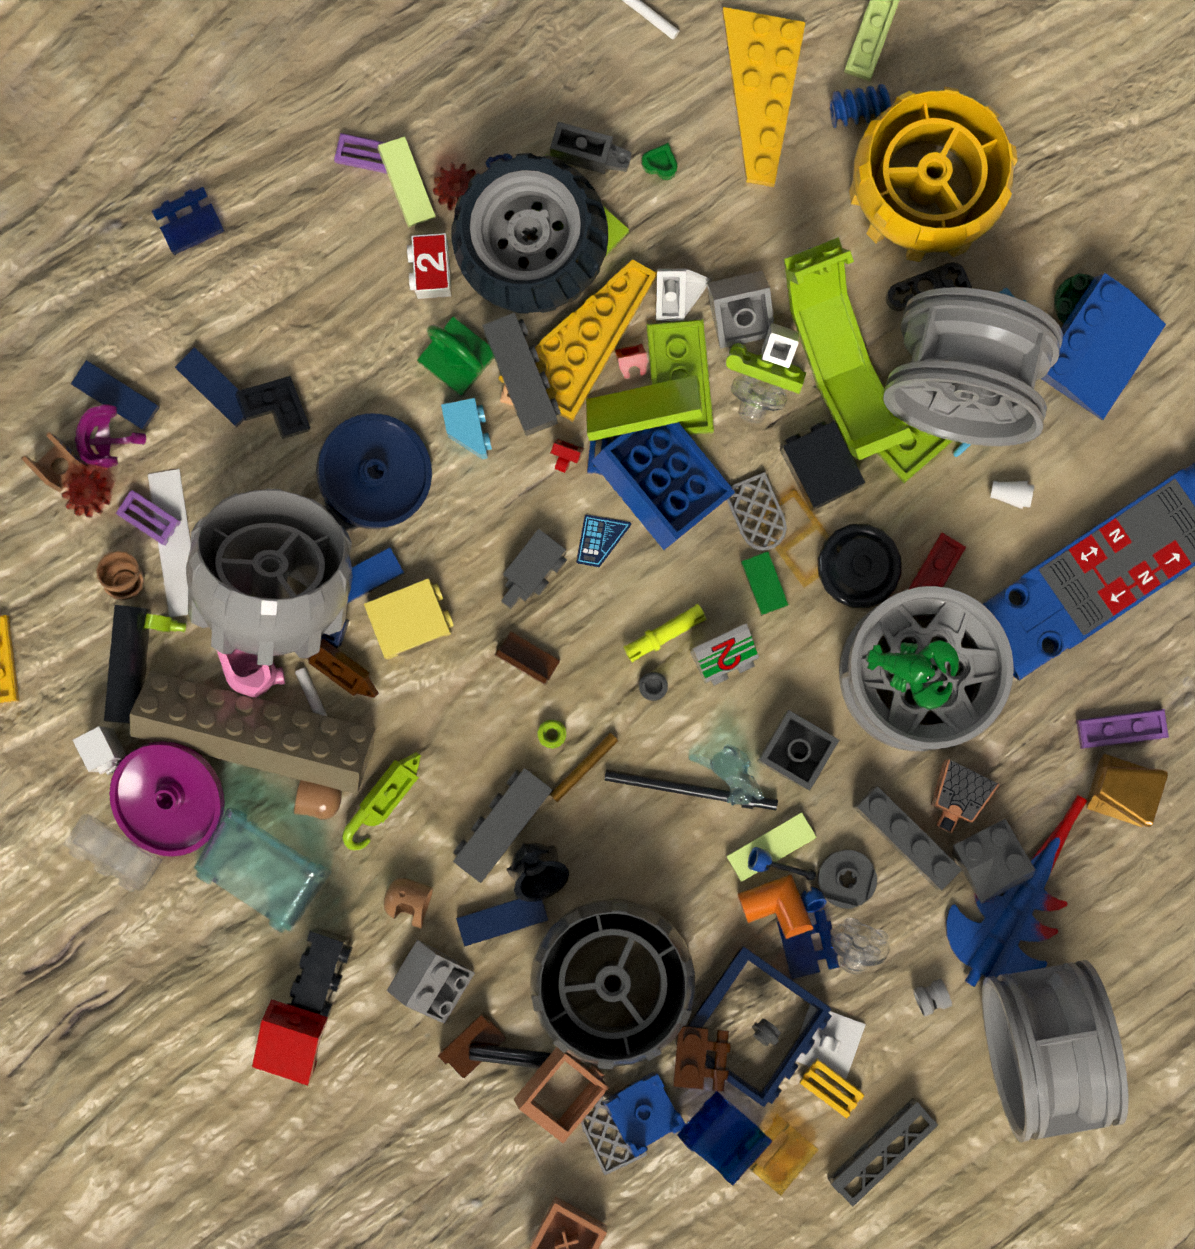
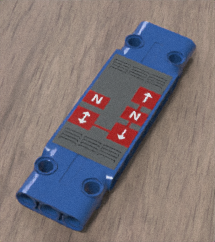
(1100, 574)

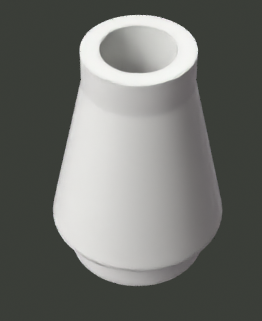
(1014, 493)

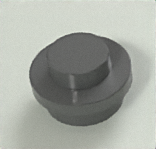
(653, 686)
(766, 1032)

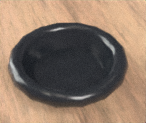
(859, 565)

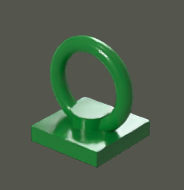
(455, 355)

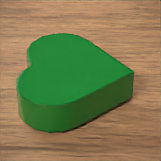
(660, 162)

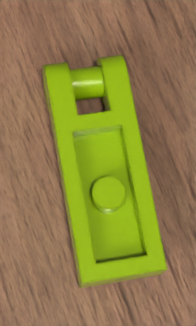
(754, 366)

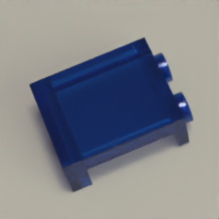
(724, 1137)

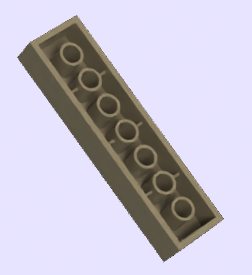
(253, 732)

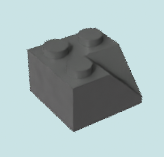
(798, 750)
(993, 861)

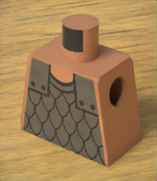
(960, 794)

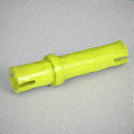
(654, 639)

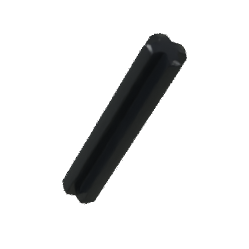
(507, 1056)

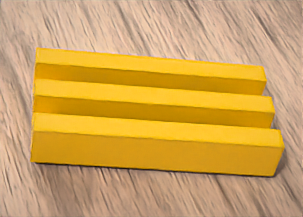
(851, 1103)

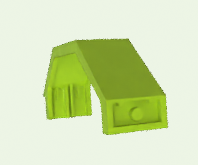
(837, 350)

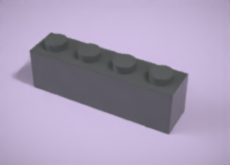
(520, 373)
(502, 825)
(907, 838)

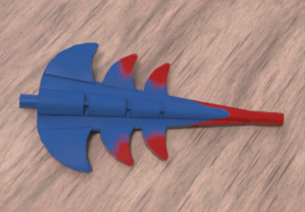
(993, 944)

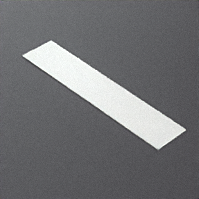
(168, 495)

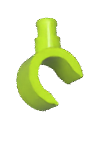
(163, 623)

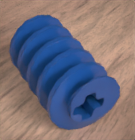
(858, 104)

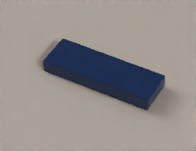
(211, 385)
(110, 391)
(500, 920)

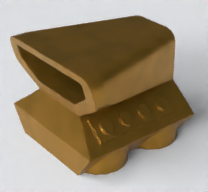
(1126, 791)

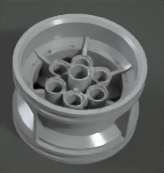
(973, 366)
(986, 664)
(1055, 1051)

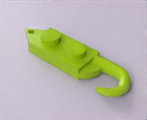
(383, 798)

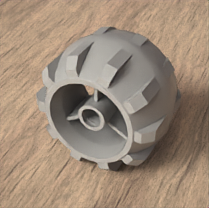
(242, 570)

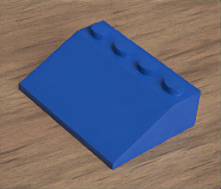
(1103, 345)
(663, 480)

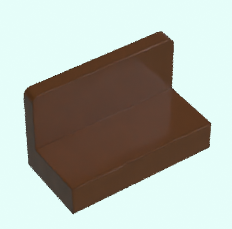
(527, 658)
(480, 1032)

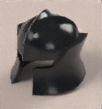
(537, 872)

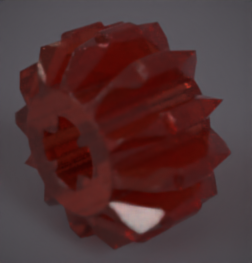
(446, 183)
(77, 501)

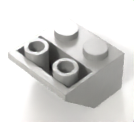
(430, 982)

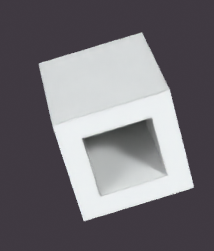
(780, 345)

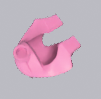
(248, 677)

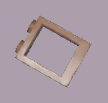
(562, 1127)

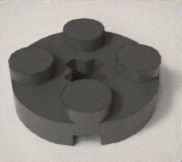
(861, 869)

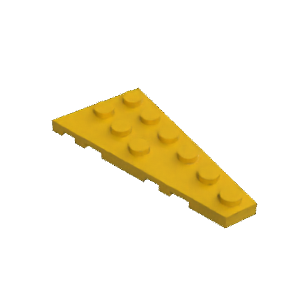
(763, 74)
(585, 340)

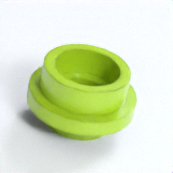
(552, 724)

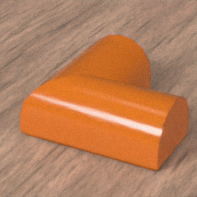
(779, 898)

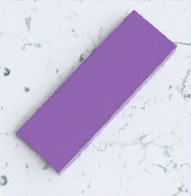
(1122, 728)

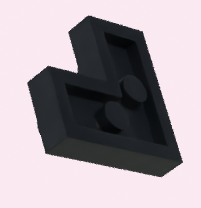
(276, 398)

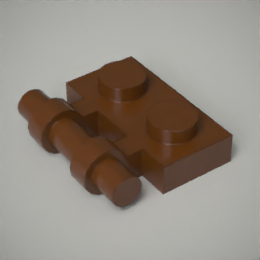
(691, 1058)

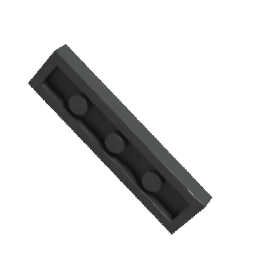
(877, 1146)

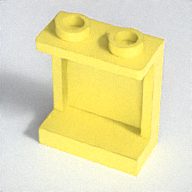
(408, 618)

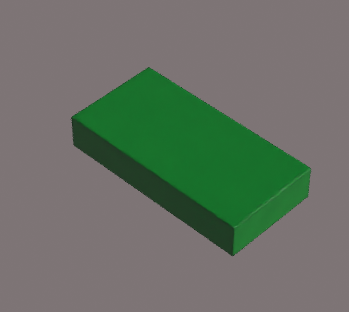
(764, 583)

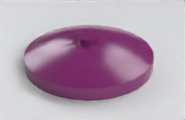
(166, 798)

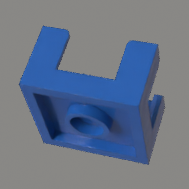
(643, 1113)

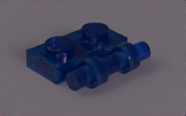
(191, 228)
(800, 952)

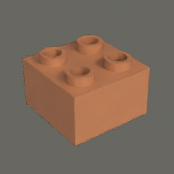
(568, 1229)

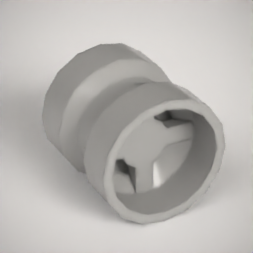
(932, 997)

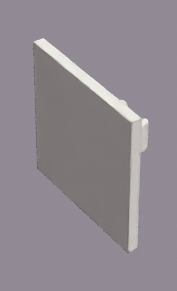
(835, 1043)

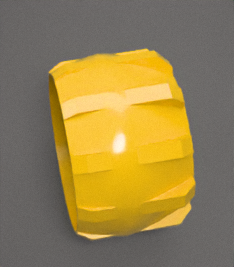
(959, 127)

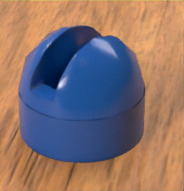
(813, 900)

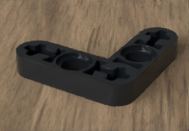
(935, 276)

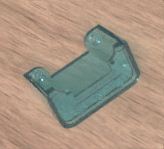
(260, 870)

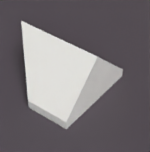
(677, 293)

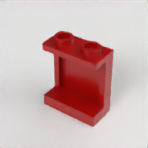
(289, 1042)

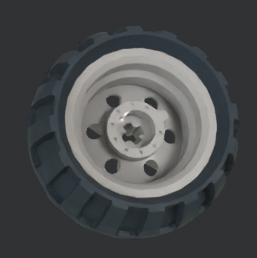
(515, 187)

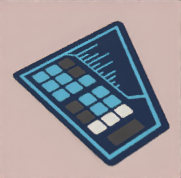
(599, 539)

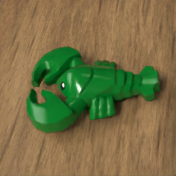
(917, 669)

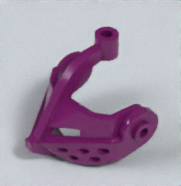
(101, 417)

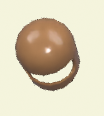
(118, 565)
(317, 800)
(408, 897)

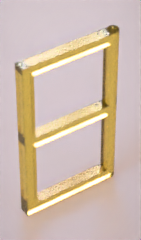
(782, 550)

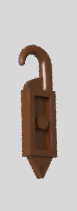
(343, 670)

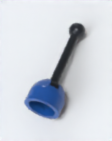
(761, 860)

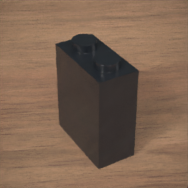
(821, 465)

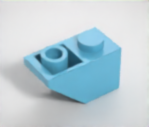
(464, 426)

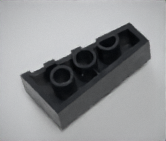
(320, 971)

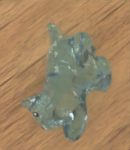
(732, 767)

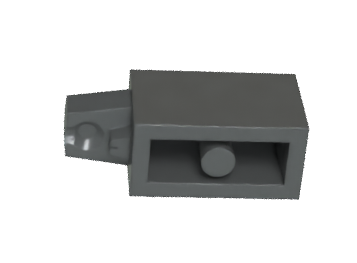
(588, 149)
(532, 567)

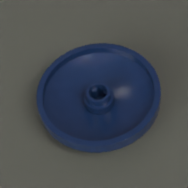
(374, 471)

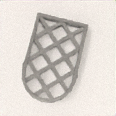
(745, 483)
(597, 1152)

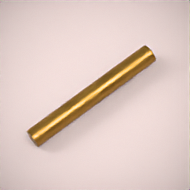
(571, 780)

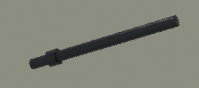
(684, 788)

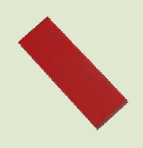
(938, 563)

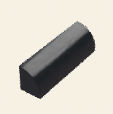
(126, 662)

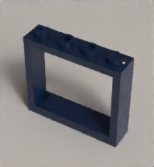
(801, 1045)

